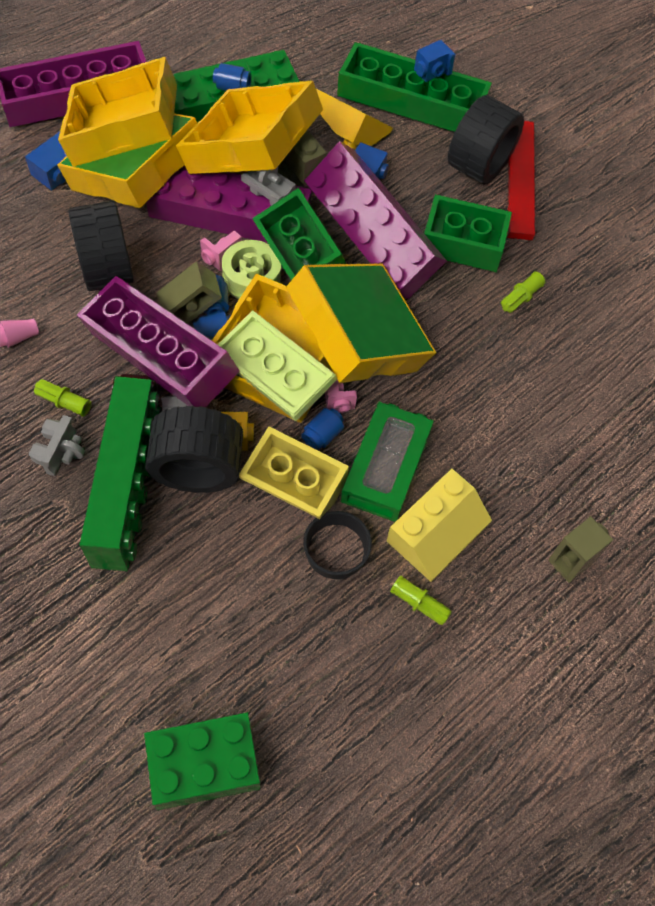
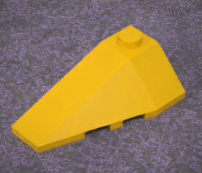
(351, 123)

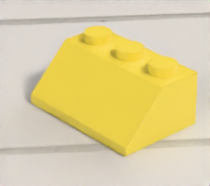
(295, 473)
(439, 525)

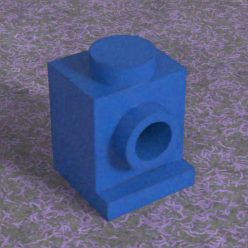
(434, 60)

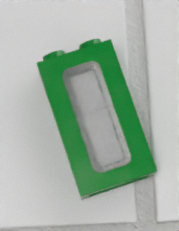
(387, 461)

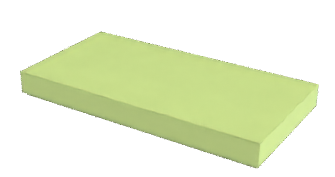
(277, 365)

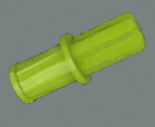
(523, 292)
(62, 397)
(420, 600)

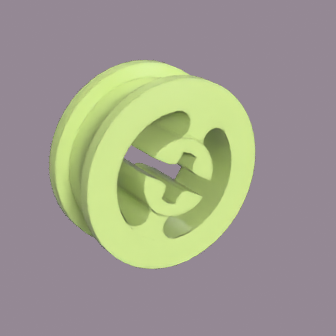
(252, 259)

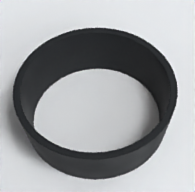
(343, 519)

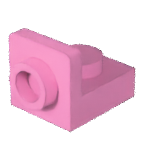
(213, 254)
(339, 399)

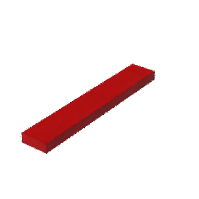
(522, 186)

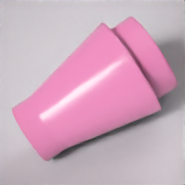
(16, 331)

